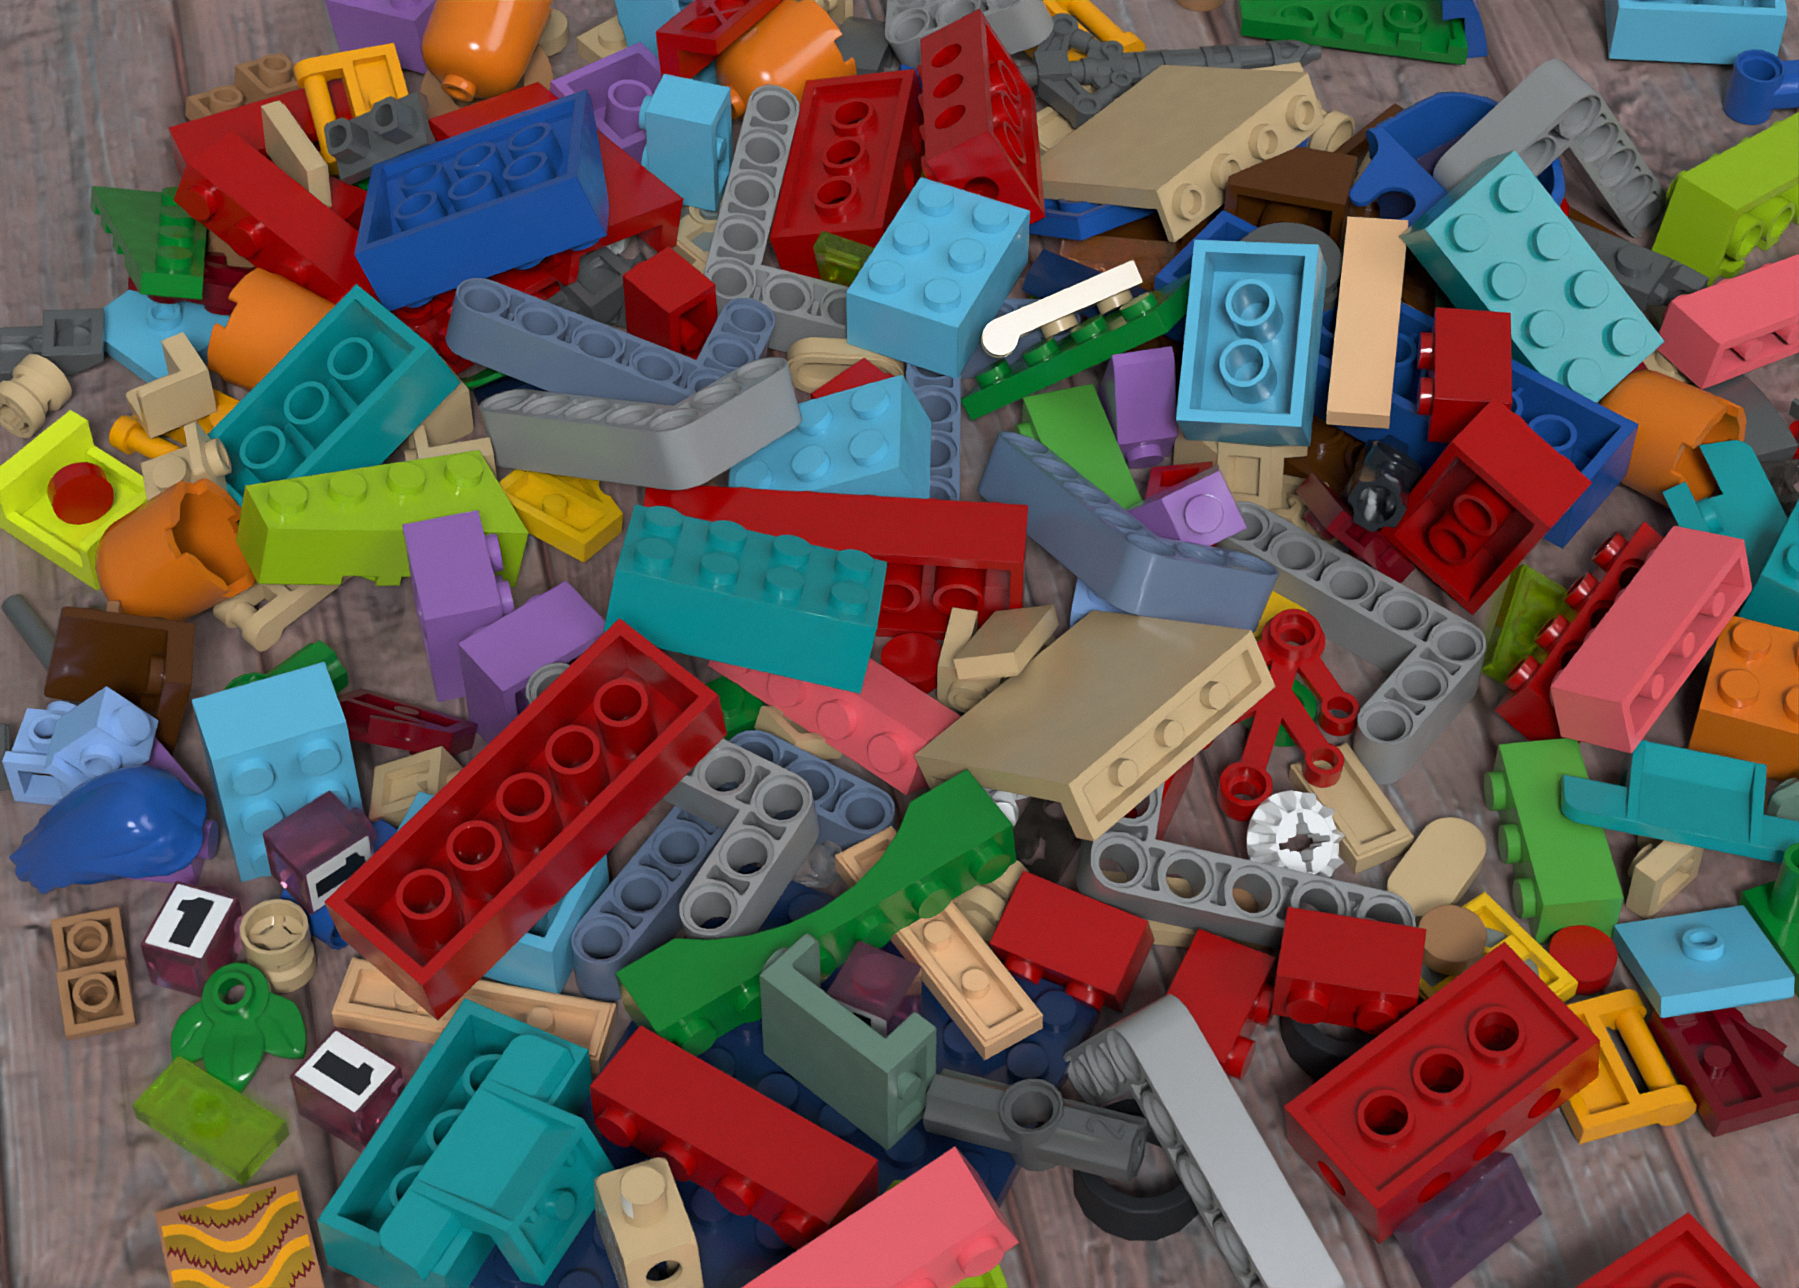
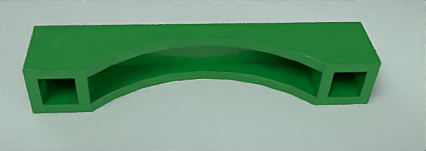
(708, 987)

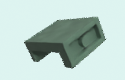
(837, 1055)

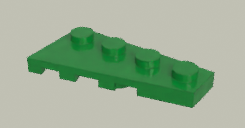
(1370, 26)
(157, 237)
(1084, 347)

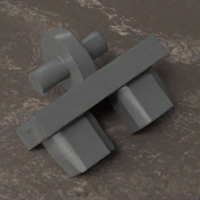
(378, 135)

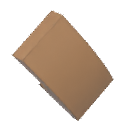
(252, 82)
(93, 973)

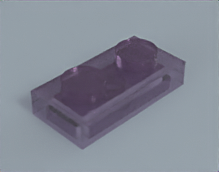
(1468, 1221)

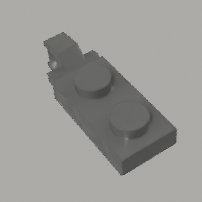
(1642, 273)

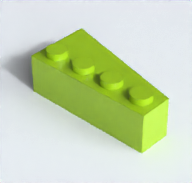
(1733, 203)
(353, 519)

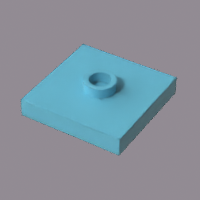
(139, 325)
(1703, 961)

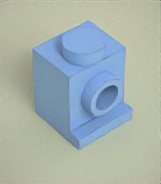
(98, 738)
(30, 755)

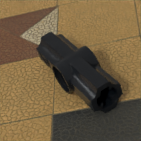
(1381, 483)

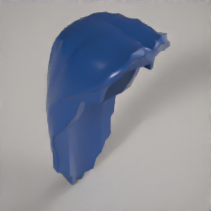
(114, 829)

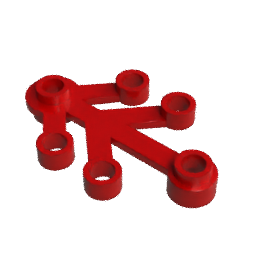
(1284, 707)

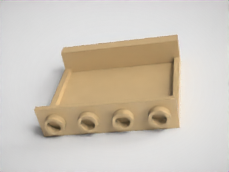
(1180, 139)
(1104, 715)

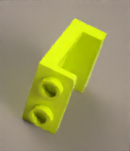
(26, 506)

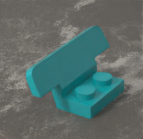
(1744, 510)
(1685, 801)
(504, 1172)

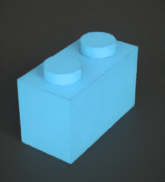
(689, 138)

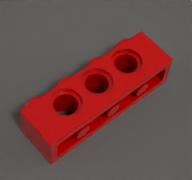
(1588, 600)

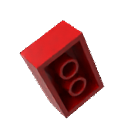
(1485, 505)

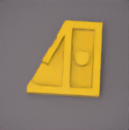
(564, 511)

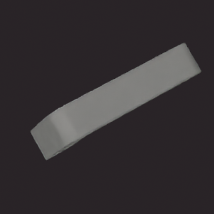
(1016, 23)
(1559, 115)
(734, 263)
(642, 440)
(1423, 646)
(749, 834)
(1212, 878)
(1208, 1141)

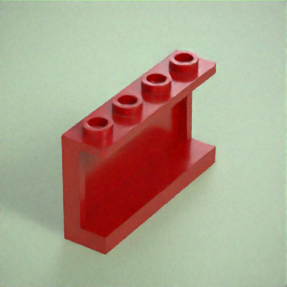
(636, 197)

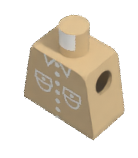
(645, 1225)

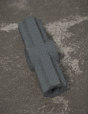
(1073, 1137)

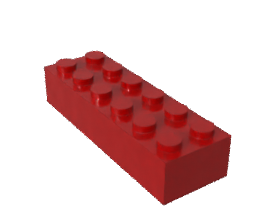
(934, 548)
(527, 818)

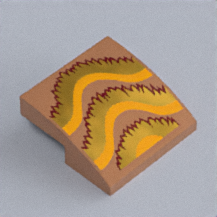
(241, 1240)

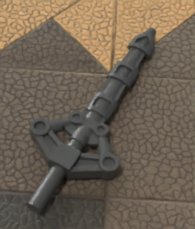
(1113, 72)

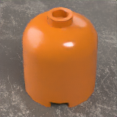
(482, 44)
(782, 50)
(262, 327)
(1671, 427)
(174, 553)

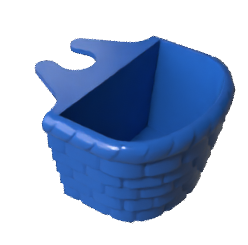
(1399, 181)

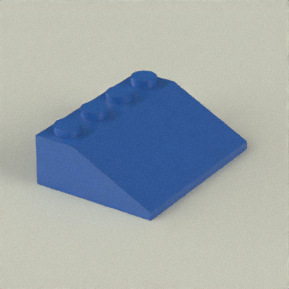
(484, 203)

